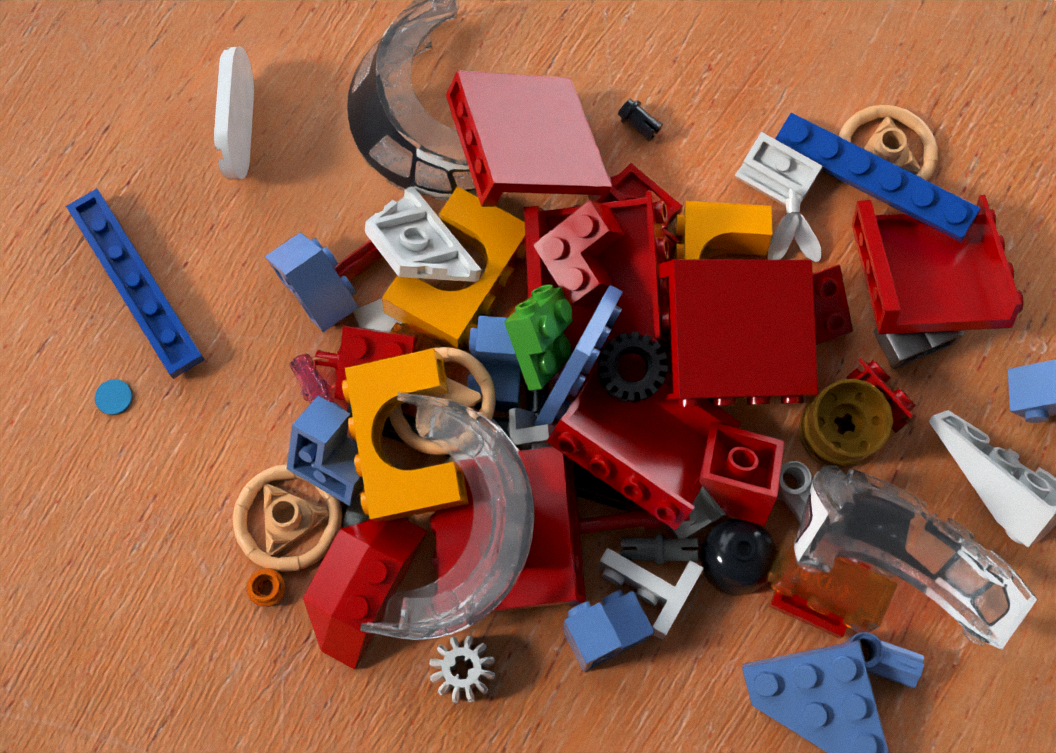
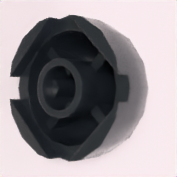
(737, 556)

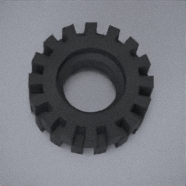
(645, 348)

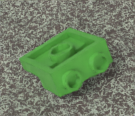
(539, 336)

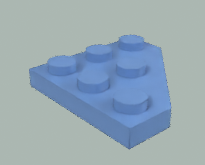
(582, 357)
(820, 697)

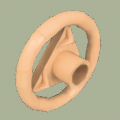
(891, 142)
(457, 393)
(285, 522)

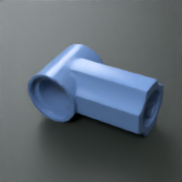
(891, 660)

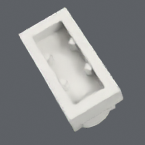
(650, 587)

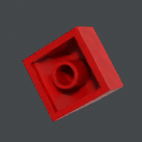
(742, 472)

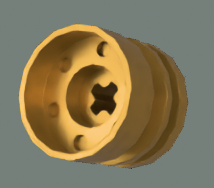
(864, 418)

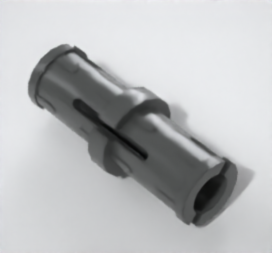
(660, 549)

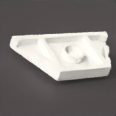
(419, 242)

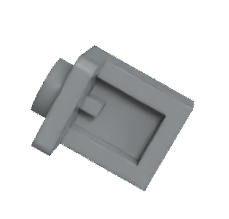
(524, 432)

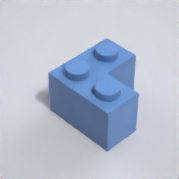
(311, 277)
(494, 349)
(1033, 391)
(323, 451)
(606, 630)

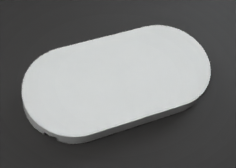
(234, 112)

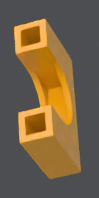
(723, 229)
(452, 314)
(373, 396)

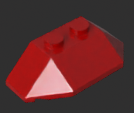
(357, 582)

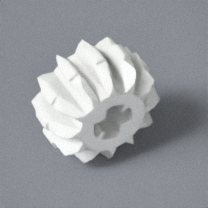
(449, 664)

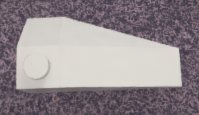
(1013, 493)

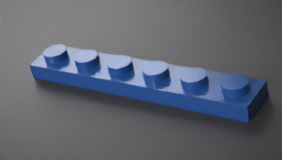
(880, 178)
(135, 283)

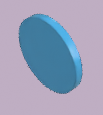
(113, 397)

